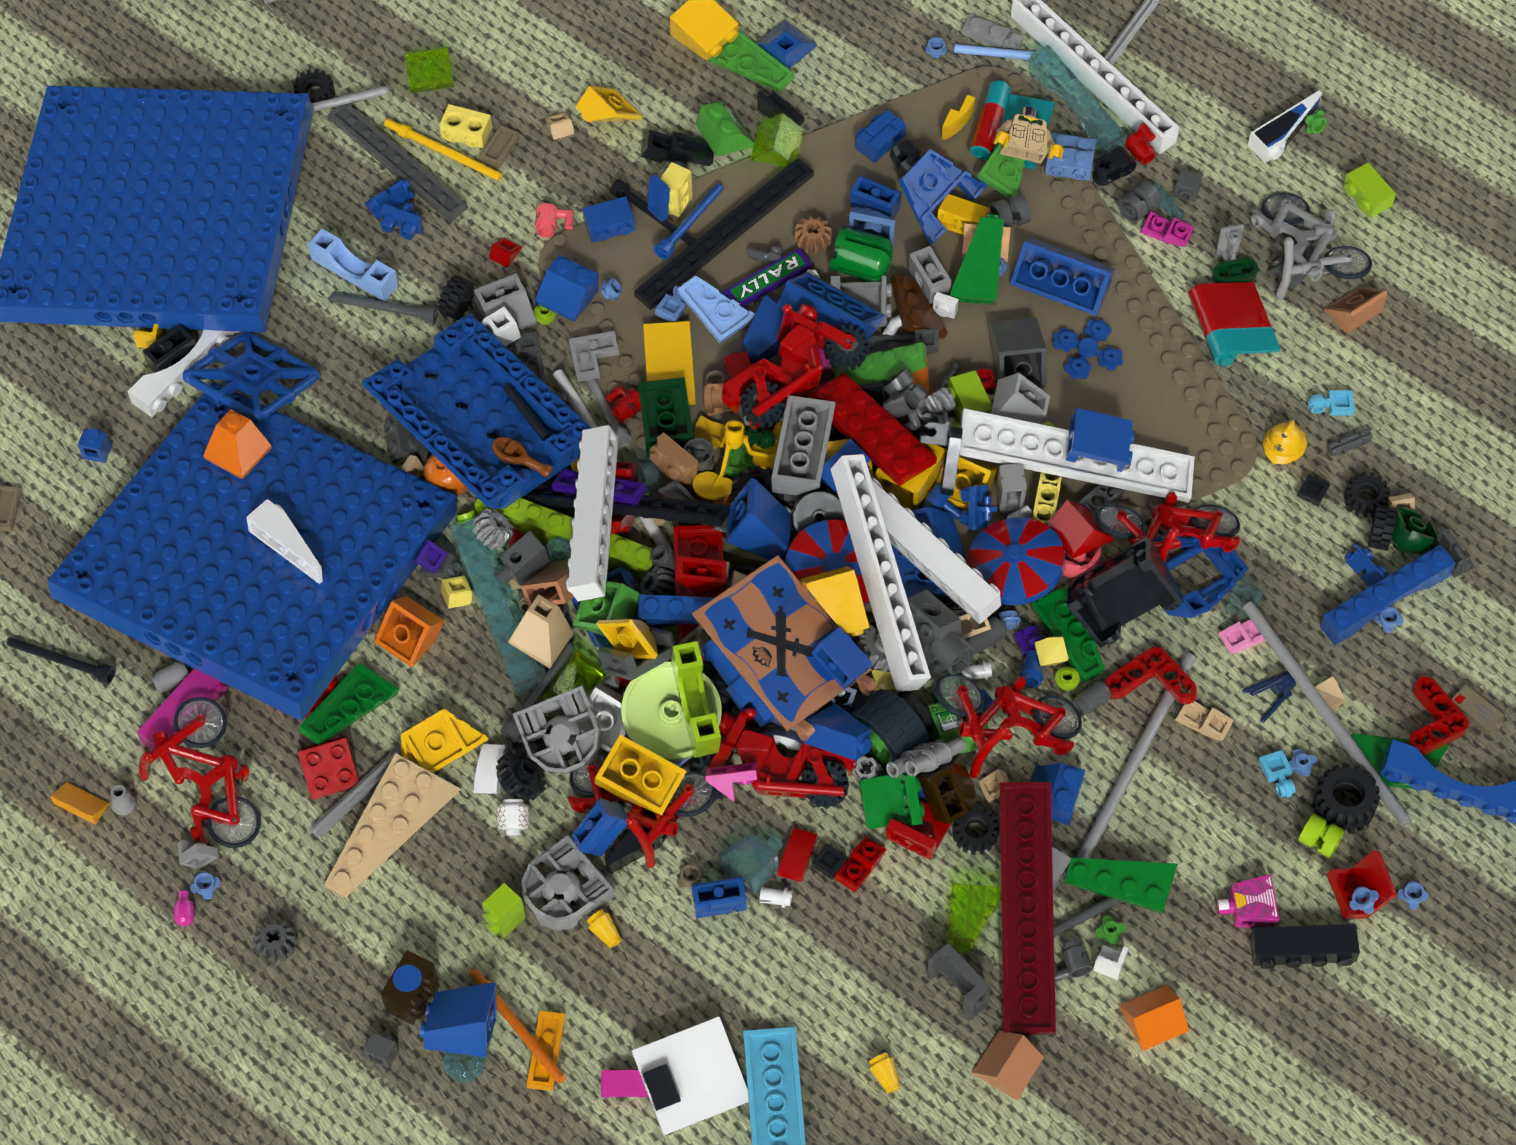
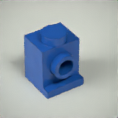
(94, 440)

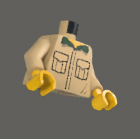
(1027, 138)

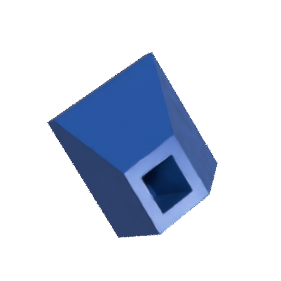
(786, 44)

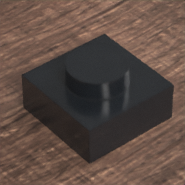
(1313, 490)
(829, 861)

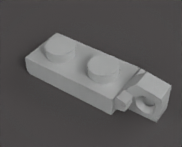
(991, 33)

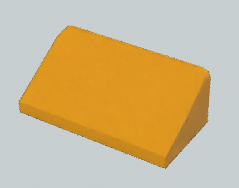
(79, 802)

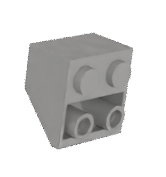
(508, 294)
(1020, 399)

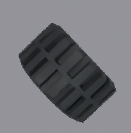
(1352, 781)

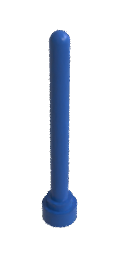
(665, 247)

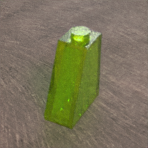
(970, 914)

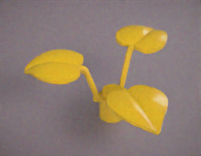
(714, 486)

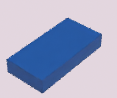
(658, 198)

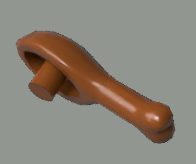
(513, 452)

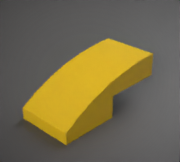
(958, 119)

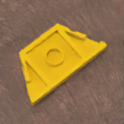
(439, 740)

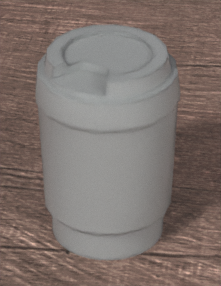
(170, 676)

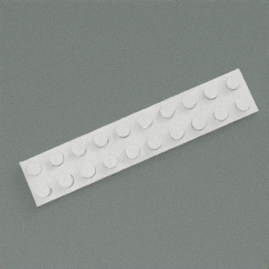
(1045, 450)

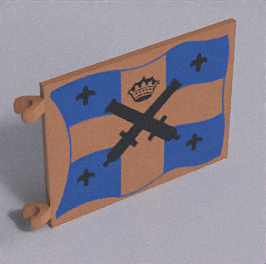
(768, 634)

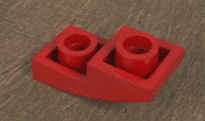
(797, 855)
(860, 864)

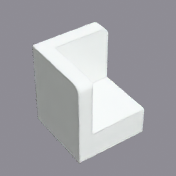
(1110, 961)

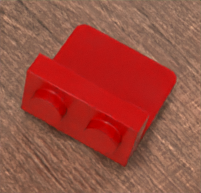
(1368, 873)

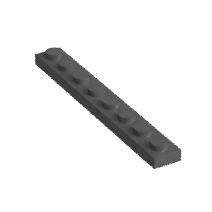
(398, 162)

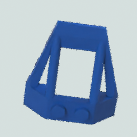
(1226, 562)

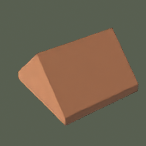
(1357, 307)
(1009, 1063)

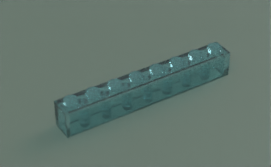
(496, 607)

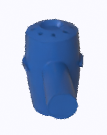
(939, 501)

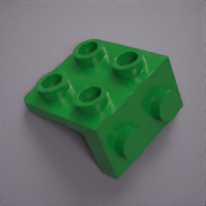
(890, 799)

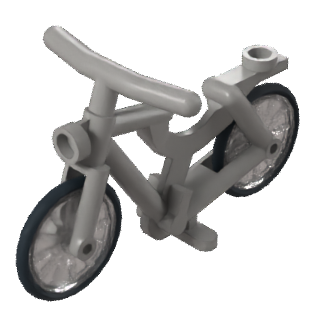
(1289, 209)

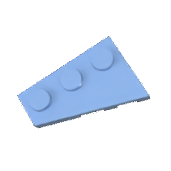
(715, 311)

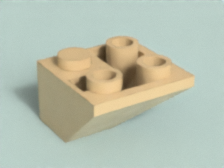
(542, 632)

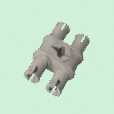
(926, 757)

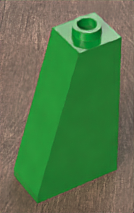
(980, 268)

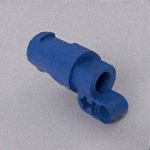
(738, 688)

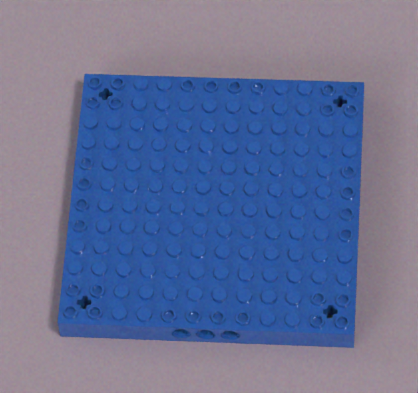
(154, 208)
(194, 583)

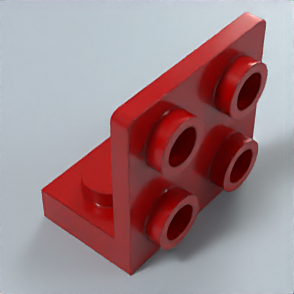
(328, 767)
(920, 838)

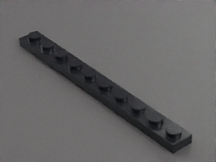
(724, 233)
(648, 507)

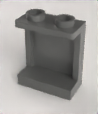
(625, 666)
(963, 976)

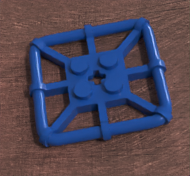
(251, 375)

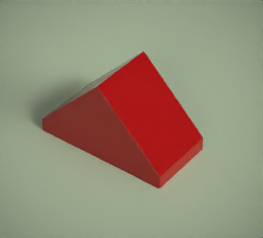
(701, 574)

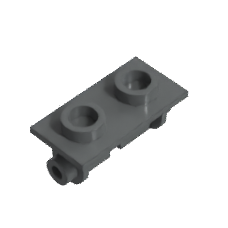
(1449, 543)

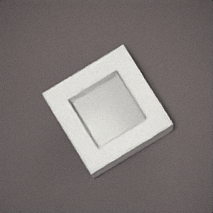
(945, 305)

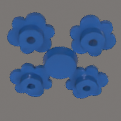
(1087, 348)

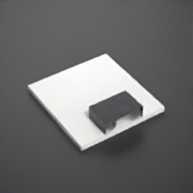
(691, 1075)

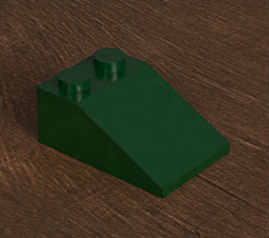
(665, 410)

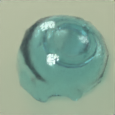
(648, 474)

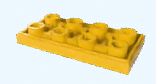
(670, 353)

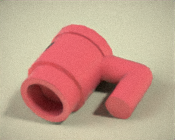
(547, 219)

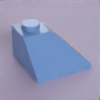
(872, 223)

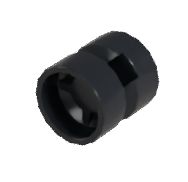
(905, 155)

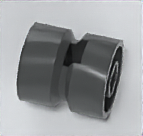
(1139, 201)
(1014, 211)
(904, 381)
(702, 451)

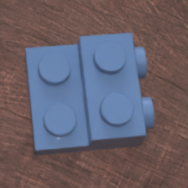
(1076, 158)

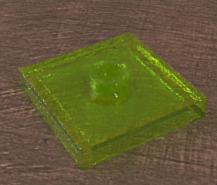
(428, 70)

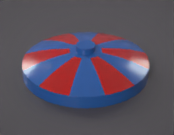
(822, 549)
(1019, 558)

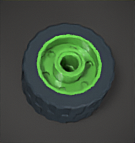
(892, 726)

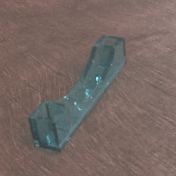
(1055, 75)

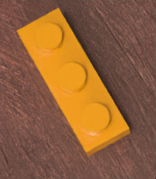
(549, 1036)

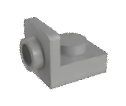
(196, 854)

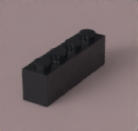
(1304, 945)

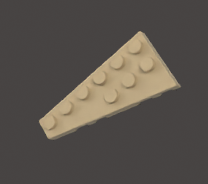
(396, 810)

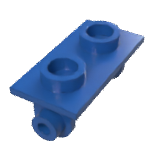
(395, 195)
(1362, 560)

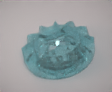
(557, 548)
(458, 1072)

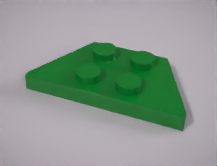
(1375, 747)

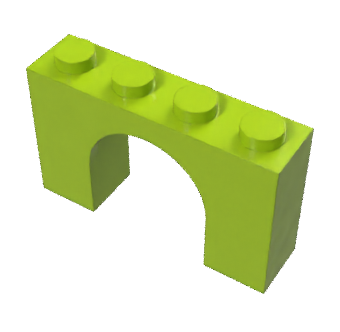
(700, 723)

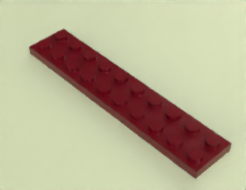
(1027, 908)

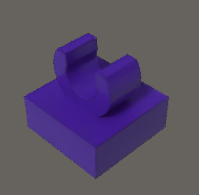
(430, 556)
(1026, 639)

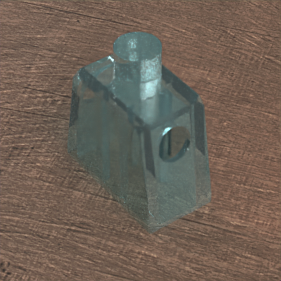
(752, 861)

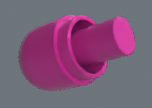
(184, 909)

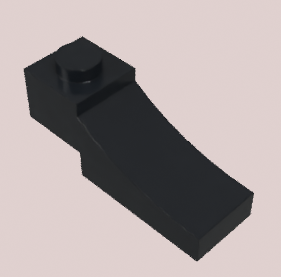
(676, 147)

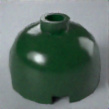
(1411, 532)

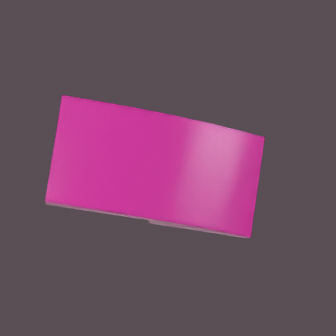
(1173, 232)
(622, 1084)

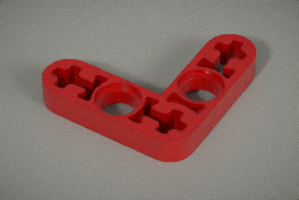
(1156, 669)
(1443, 718)

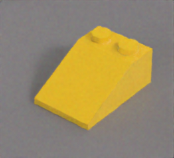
(639, 776)

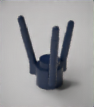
(1279, 684)

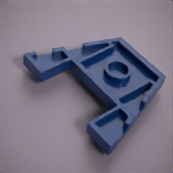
(928, 184)

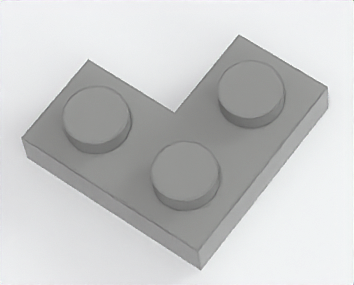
(588, 349)

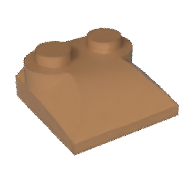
(674, 461)

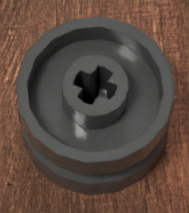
(816, 502)

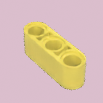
(1050, 489)

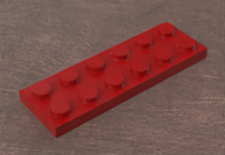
(875, 430)
(696, 542)

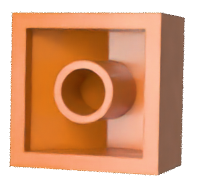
(408, 630)

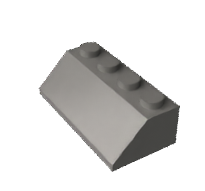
(802, 445)

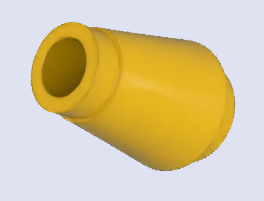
(604, 928)
(885, 1072)

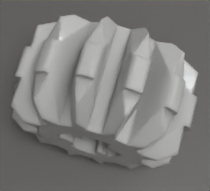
(936, 402)
(492, 529)

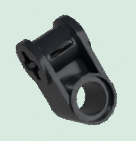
(1113, 166)

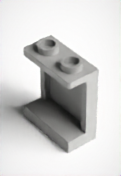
(870, 293)

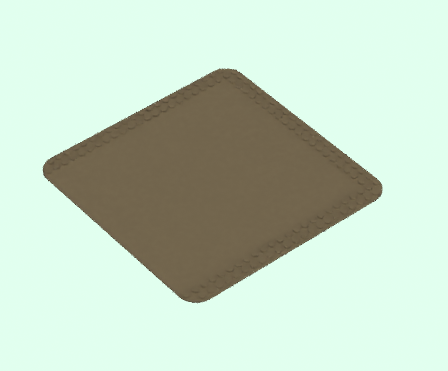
(1163, 376)

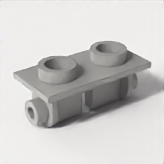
(1229, 242)

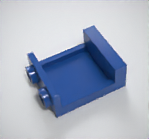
(1100, 438)

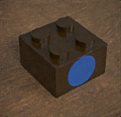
(410, 988)

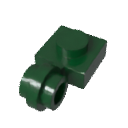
(760, 436)

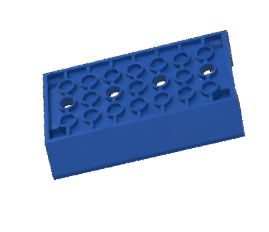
(472, 371)

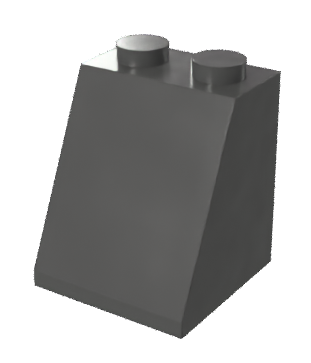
(1019, 349)

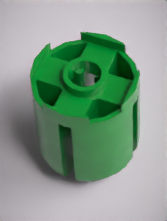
(862, 255)

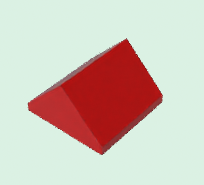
(1078, 529)

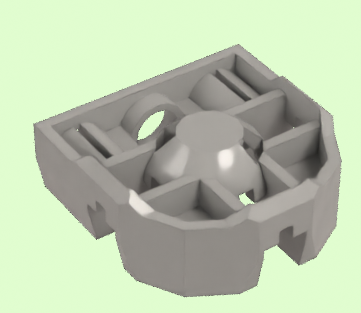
(586, 744)
(562, 860)

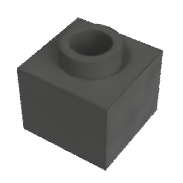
(1188, 185)
(381, 1049)

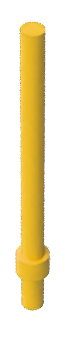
(406, 132)

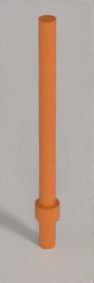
(521, 1030)

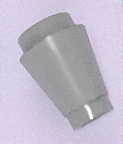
(122, 800)

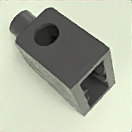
(522, 560)

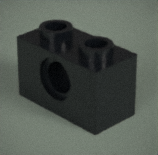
(169, 349)

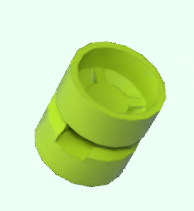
(1321, 835)

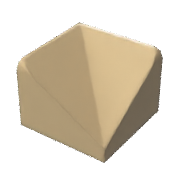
(1331, 693)

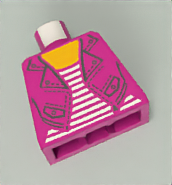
(1251, 903)

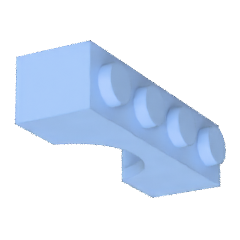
(332, 254)

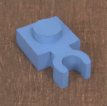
(671, 306)

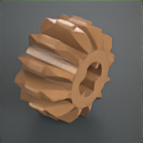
(813, 235)

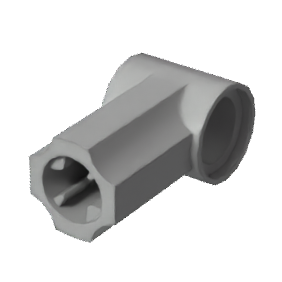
(868, 768)

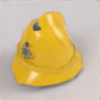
(1284, 443)

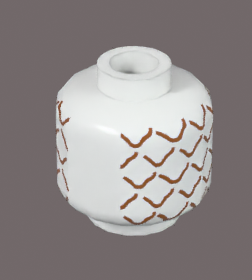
(513, 816)

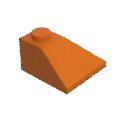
(236, 445)

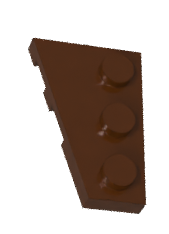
(914, 306)

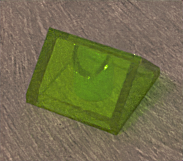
(777, 141)
(575, 673)

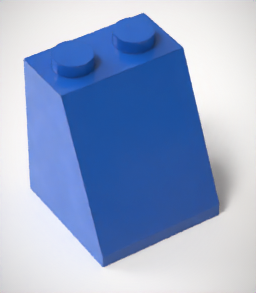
(759, 522)
(461, 1020)

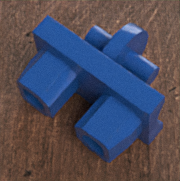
(402, 217)
(979, 507)

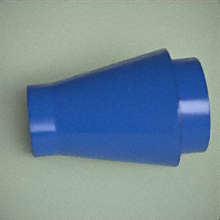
(1032, 670)

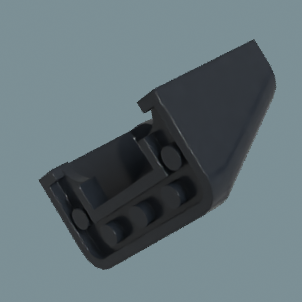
(1122, 591)

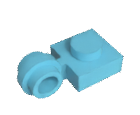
(1339, 403)
(1276, 767)

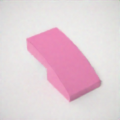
(1241, 636)

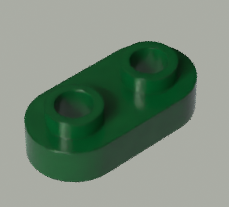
(1233, 271)

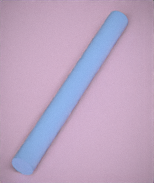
(994, 52)

